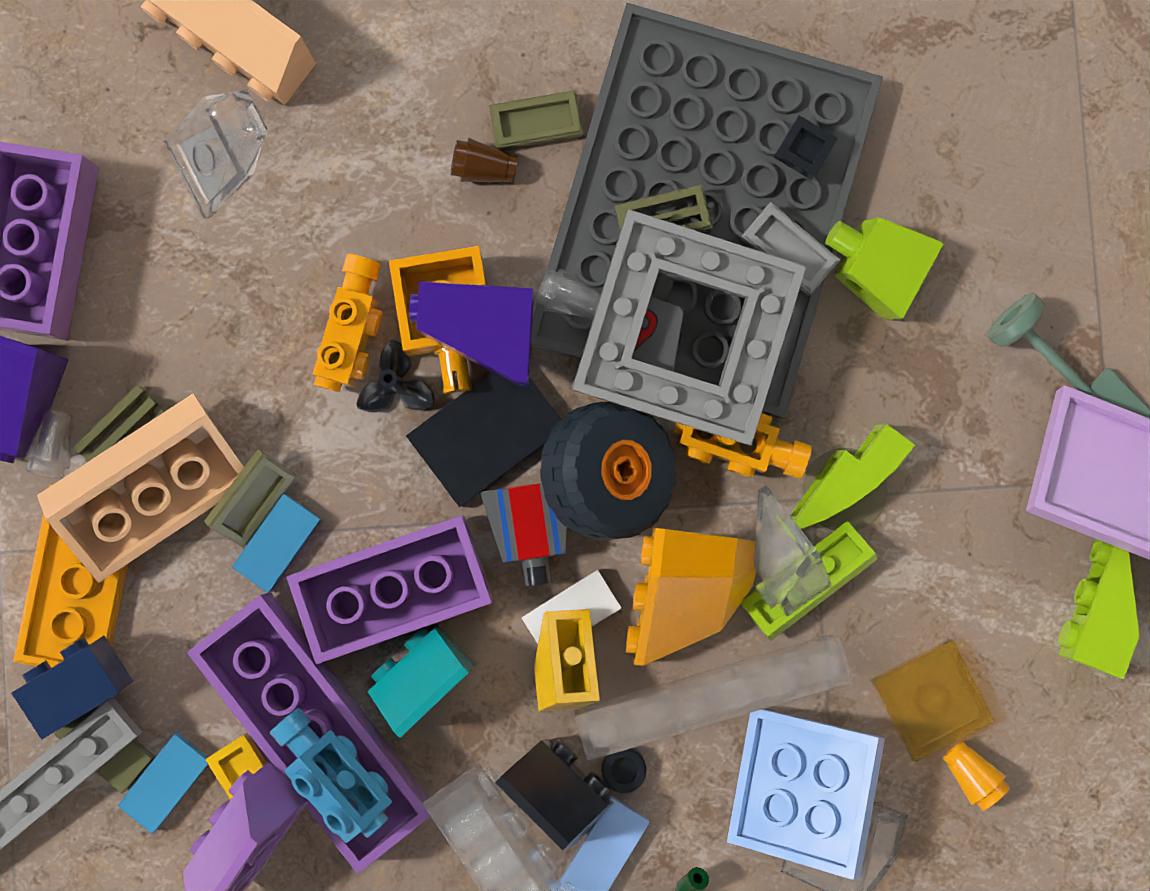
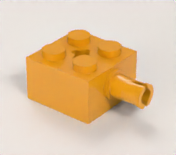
(450, 266)

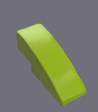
(851, 477)

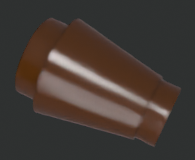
(482, 163)

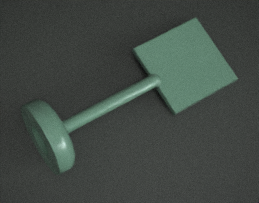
(1018, 322)

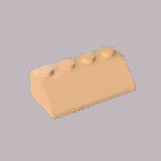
(242, 40)
(142, 488)

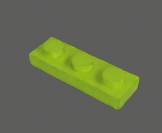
(844, 557)

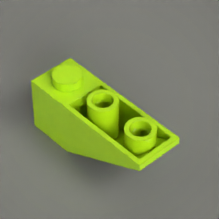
(1105, 617)

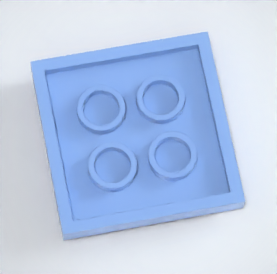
(806, 792)

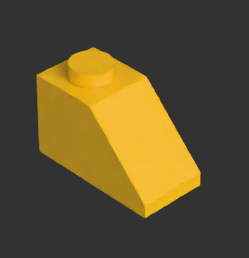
(566, 661)

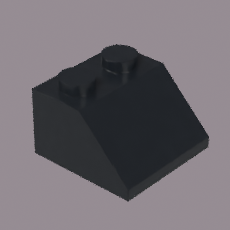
(556, 792)

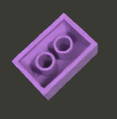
(244, 832)

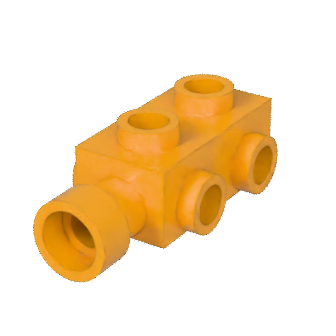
(349, 335)
(768, 450)

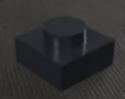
(805, 147)

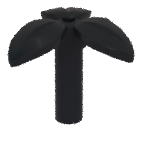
(379, 394)

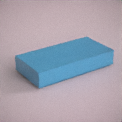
(277, 543)
(164, 783)

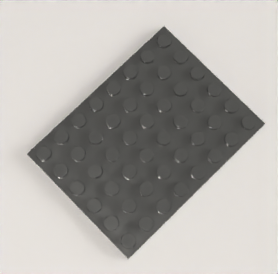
(709, 111)

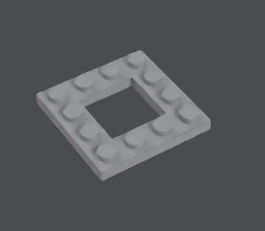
(769, 294)

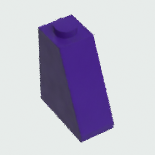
(479, 323)
(26, 390)

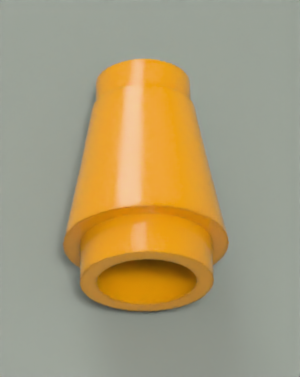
(976, 776)

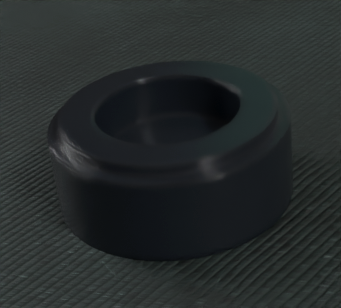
(624, 770)

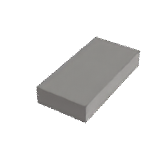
(782, 237)

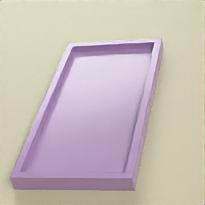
(1095, 471)

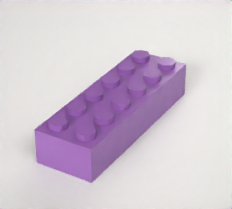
(265, 673)

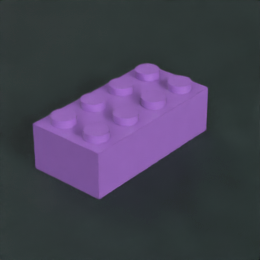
(42, 236)
(390, 589)

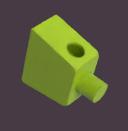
(883, 263)

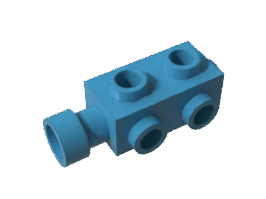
(333, 778)

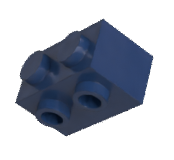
(71, 687)

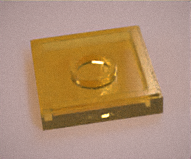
(932, 700)

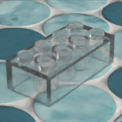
(492, 836)

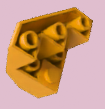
(688, 590)

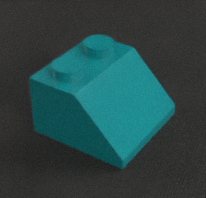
(419, 679)

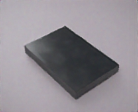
(483, 434)

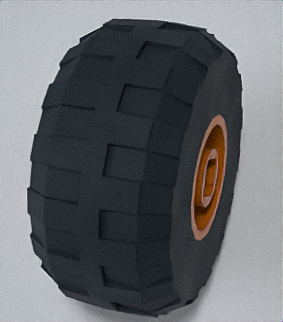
(608, 471)

